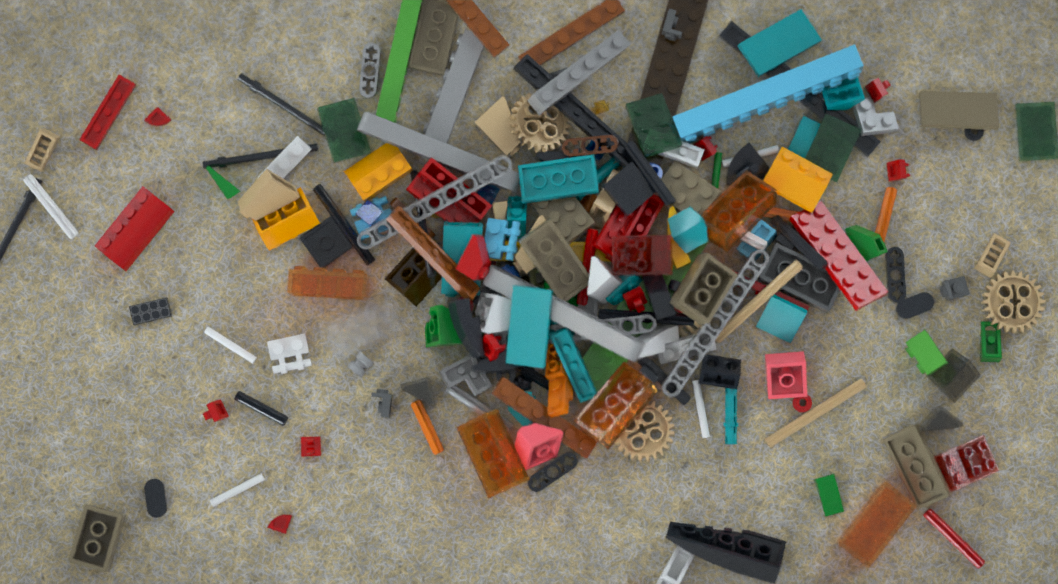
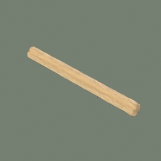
(759, 299)
(815, 413)

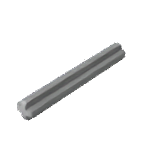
(473, 403)

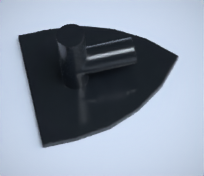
(746, 159)

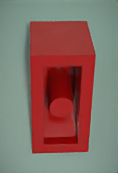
(475, 259)

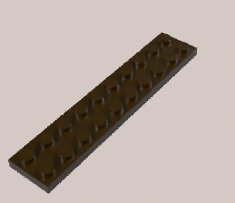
(672, 60)

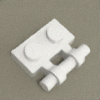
(287, 348)

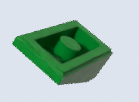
(225, 186)
(990, 343)
(829, 495)

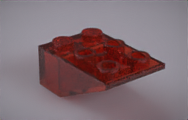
(642, 255)
(966, 463)

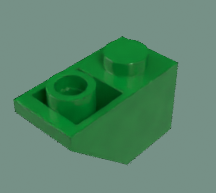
(866, 241)

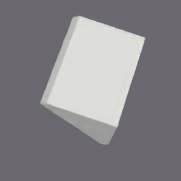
(601, 280)

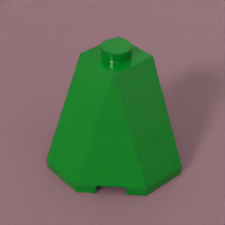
(440, 329)

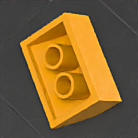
(378, 171)
(797, 179)
(286, 222)

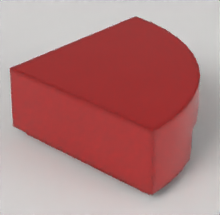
(157, 117)
(280, 523)

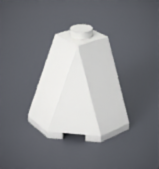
(493, 313)

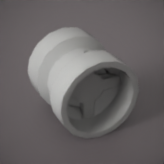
(360, 364)

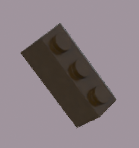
(411, 277)

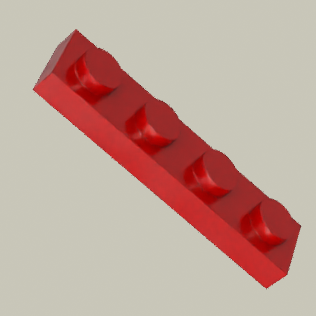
(107, 112)

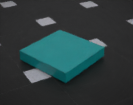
(781, 318)

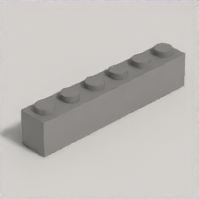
(578, 72)
(455, 88)

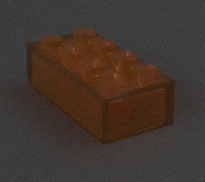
(738, 210)
(328, 284)
(616, 405)
(493, 453)
(876, 524)

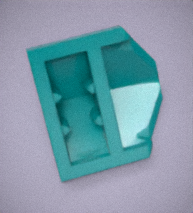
(844, 95)
(688, 229)

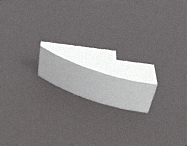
(656, 340)
(676, 567)

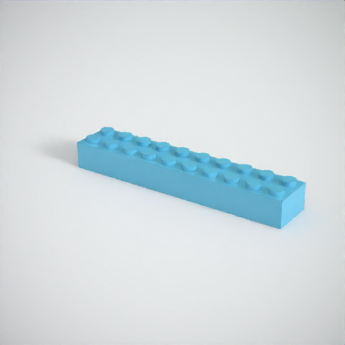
(769, 94)

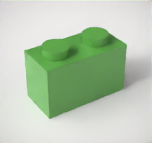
(926, 353)

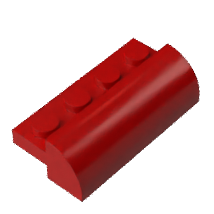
(434, 176)
(636, 223)
(134, 228)

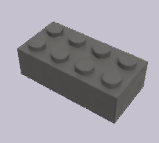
(808, 285)

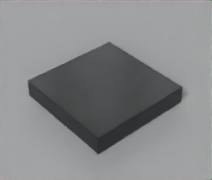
(629, 189)
(326, 242)

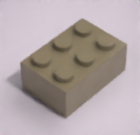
(689, 189)
(703, 288)
(97, 538)

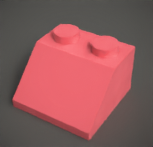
(786, 375)
(537, 444)

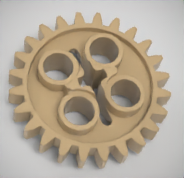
(538, 138)
(1030, 302)
(650, 446)

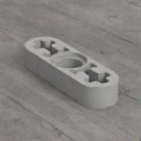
(365, 56)

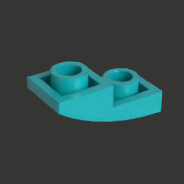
(804, 136)

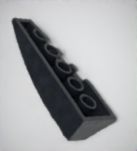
(741, 553)

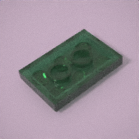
(653, 125)
(340, 129)
(1036, 131)
(833, 145)

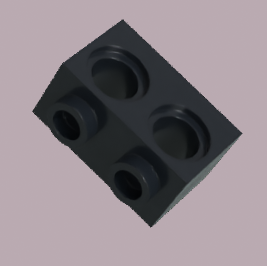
(720, 371)

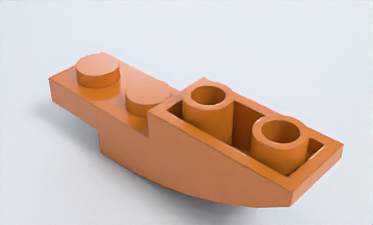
(560, 387)

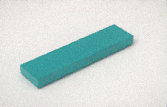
(573, 364)

